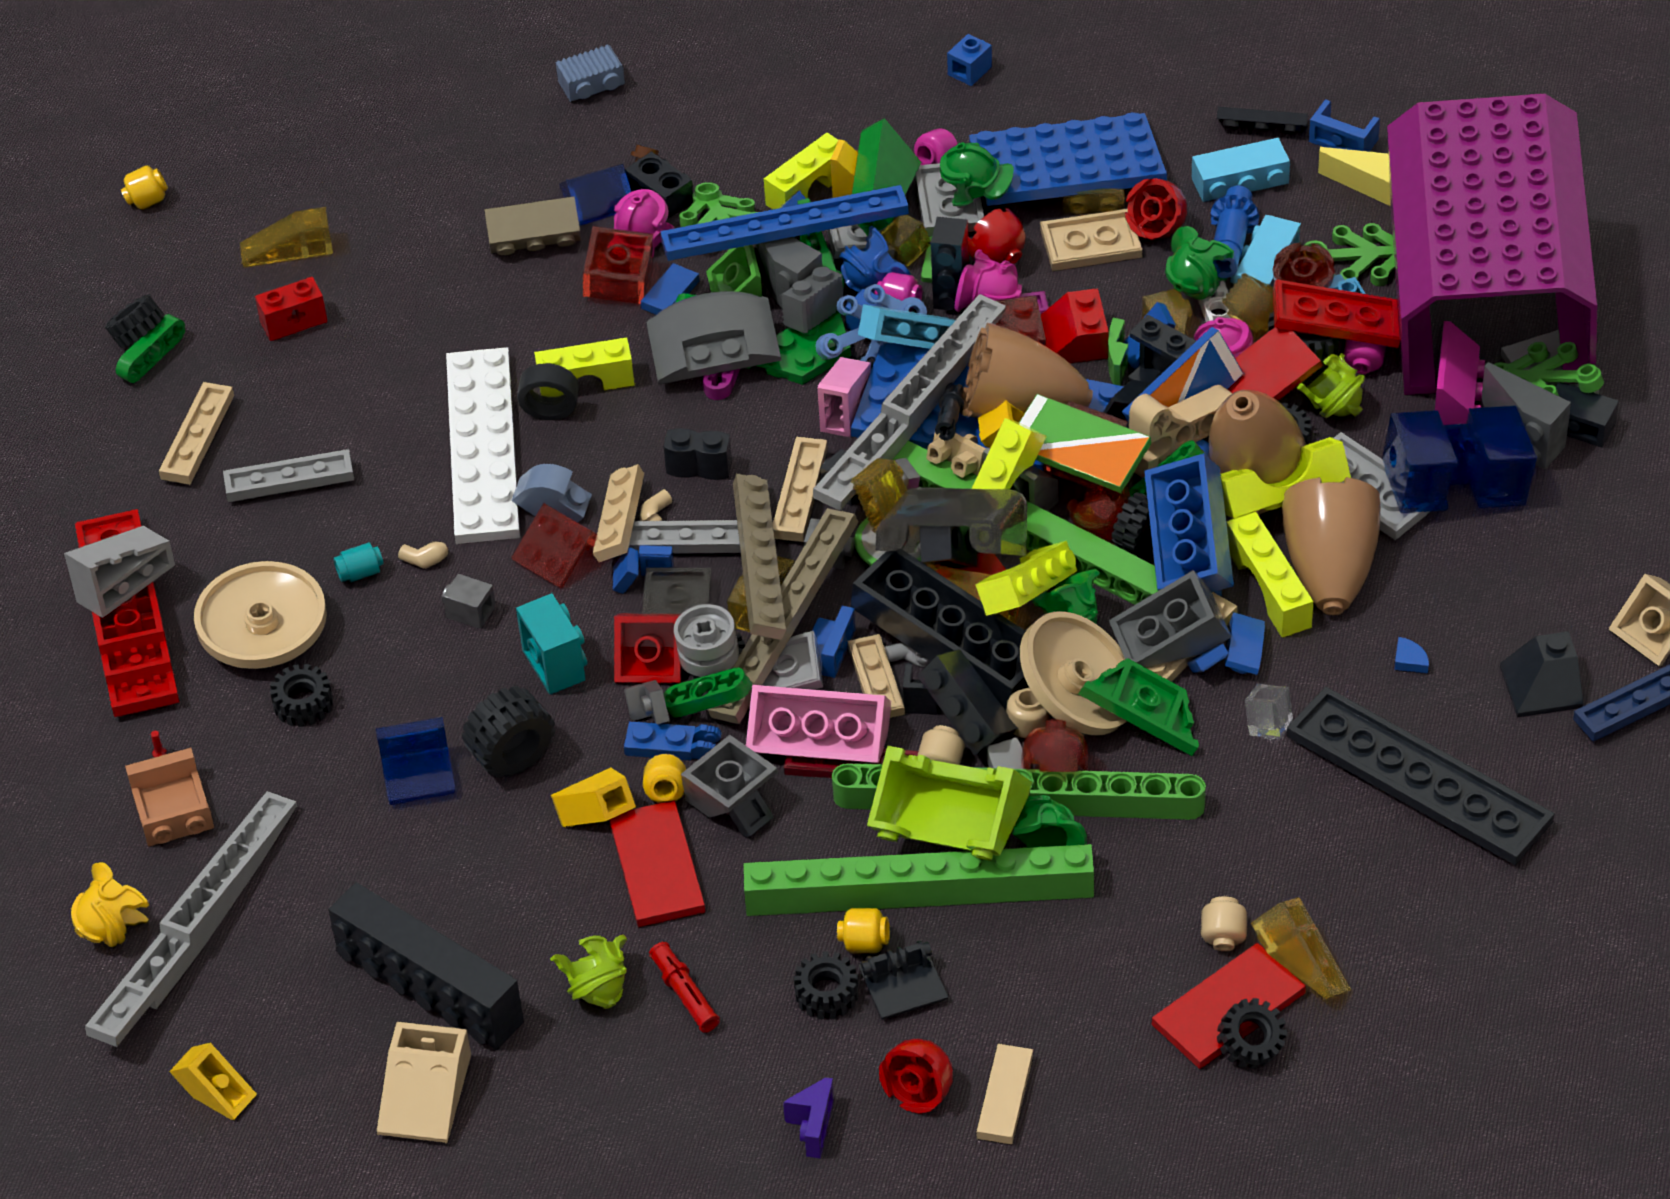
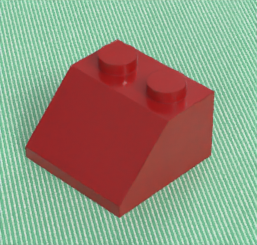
(1077, 327)
(646, 648)

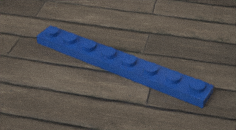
(784, 222)

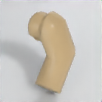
(653, 505)
(425, 556)

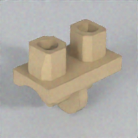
(961, 451)

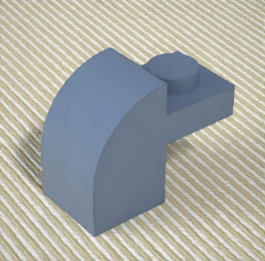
(553, 487)

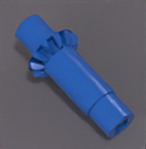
(1234, 218)

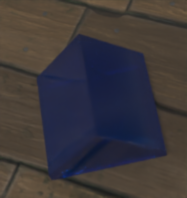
(597, 193)

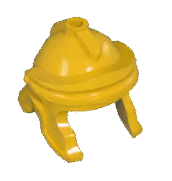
(107, 908)

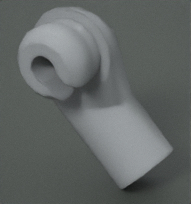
(902, 651)

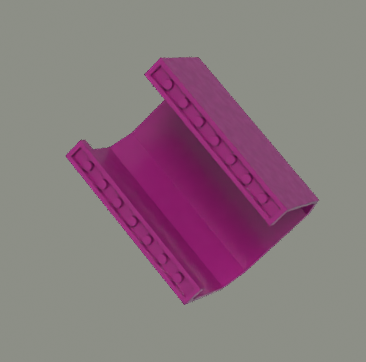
(1488, 208)

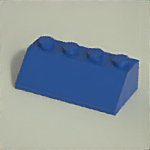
(1189, 522)

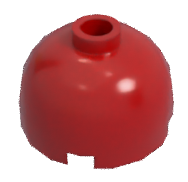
(1155, 209)
(999, 237)
(916, 1074)

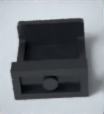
(1158, 348)

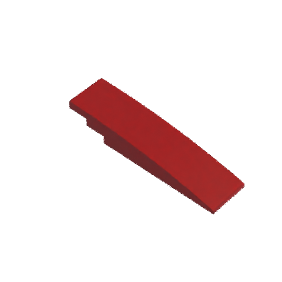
(131, 635)

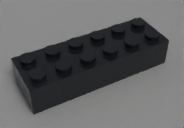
(940, 618)
(426, 966)

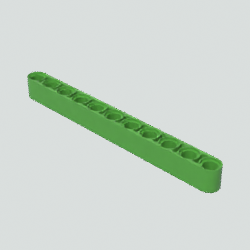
(1119, 570)
(1080, 791)

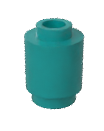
(358, 562)

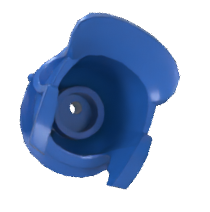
(870, 264)

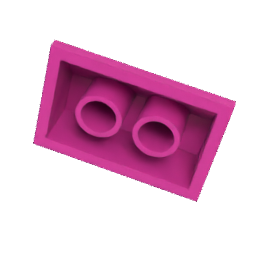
(1458, 376)

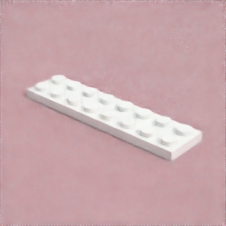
(482, 446)

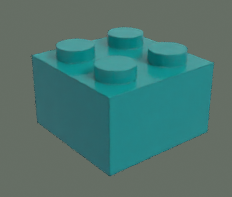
(552, 643)

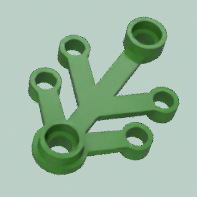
(710, 197)
(1364, 252)
(1587, 376)

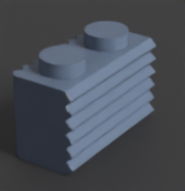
(590, 73)

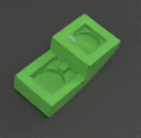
(1117, 351)

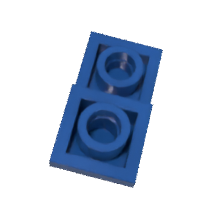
(1245, 644)

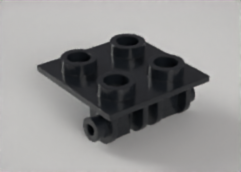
(902, 980)

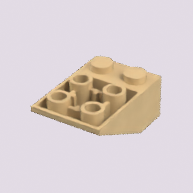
(423, 1081)

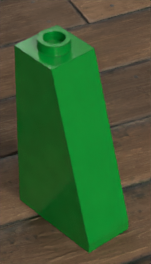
(883, 163)

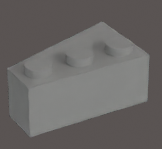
(117, 568)

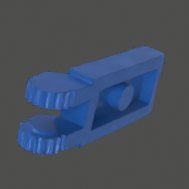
(678, 740)

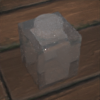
(1268, 711)

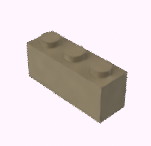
(532, 225)

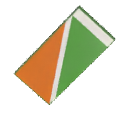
(1086, 443)

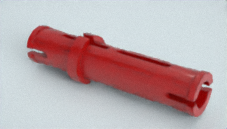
(676, 975)

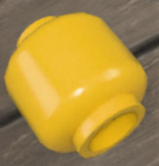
(144, 187)
(663, 778)
(863, 931)

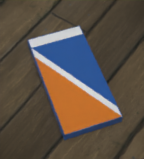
(1197, 369)

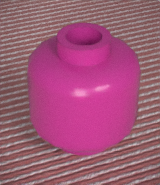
(933, 145)
(901, 286)
(1364, 356)

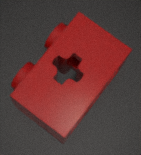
(291, 308)

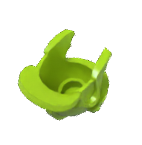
(1336, 389)
(597, 976)

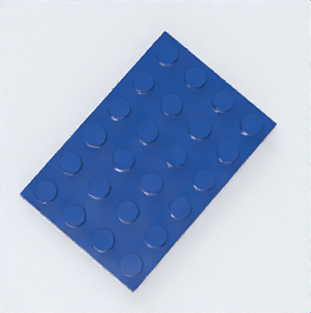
(1074, 156)

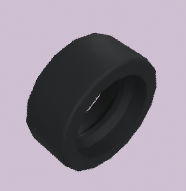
(548, 376)

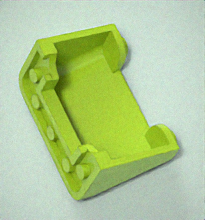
(947, 803)

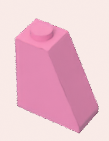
(841, 394)

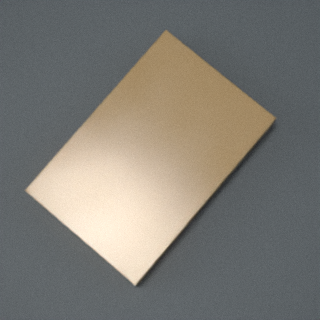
(1089, 240)

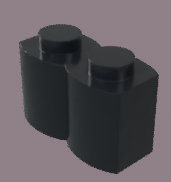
(697, 453)

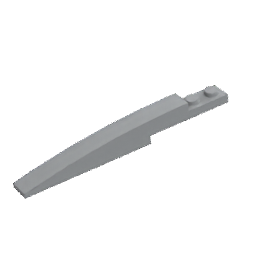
(909, 402)
(192, 920)

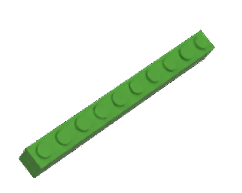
(918, 880)

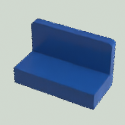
(833, 639)

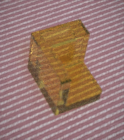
(907, 237)

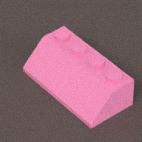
(818, 724)

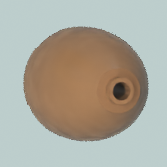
(1015, 370)
(1255, 435)
(1332, 538)

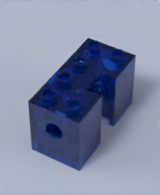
(1486, 452)

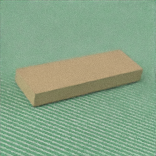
(875, 671)
(1004, 1094)

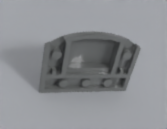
(712, 335)

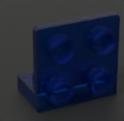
(415, 761)

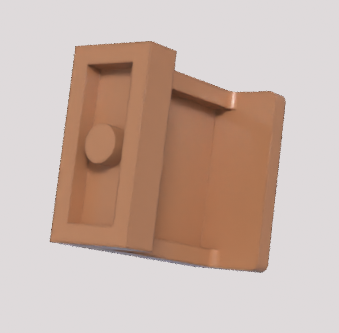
(169, 797)

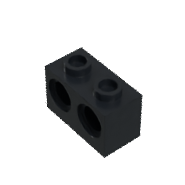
(661, 177)
(947, 546)

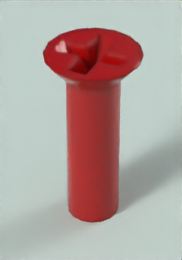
(158, 749)

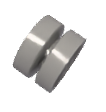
(706, 640)

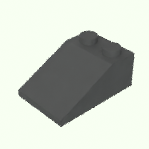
(784, 263)
(1540, 410)
(1171, 624)

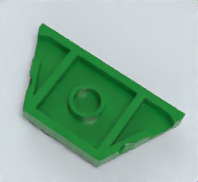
(799, 355)
(1145, 702)

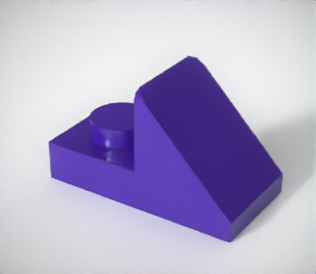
(812, 1111)

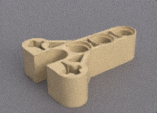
(1174, 424)

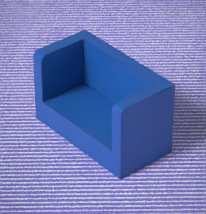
(1340, 135)

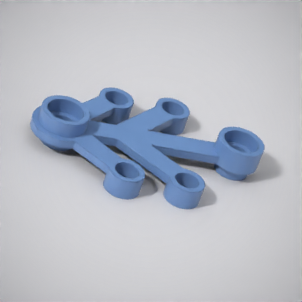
(856, 311)

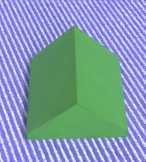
(736, 272)

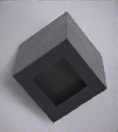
(915, 695)

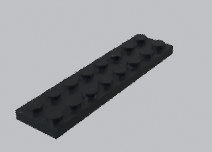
(1420, 775)

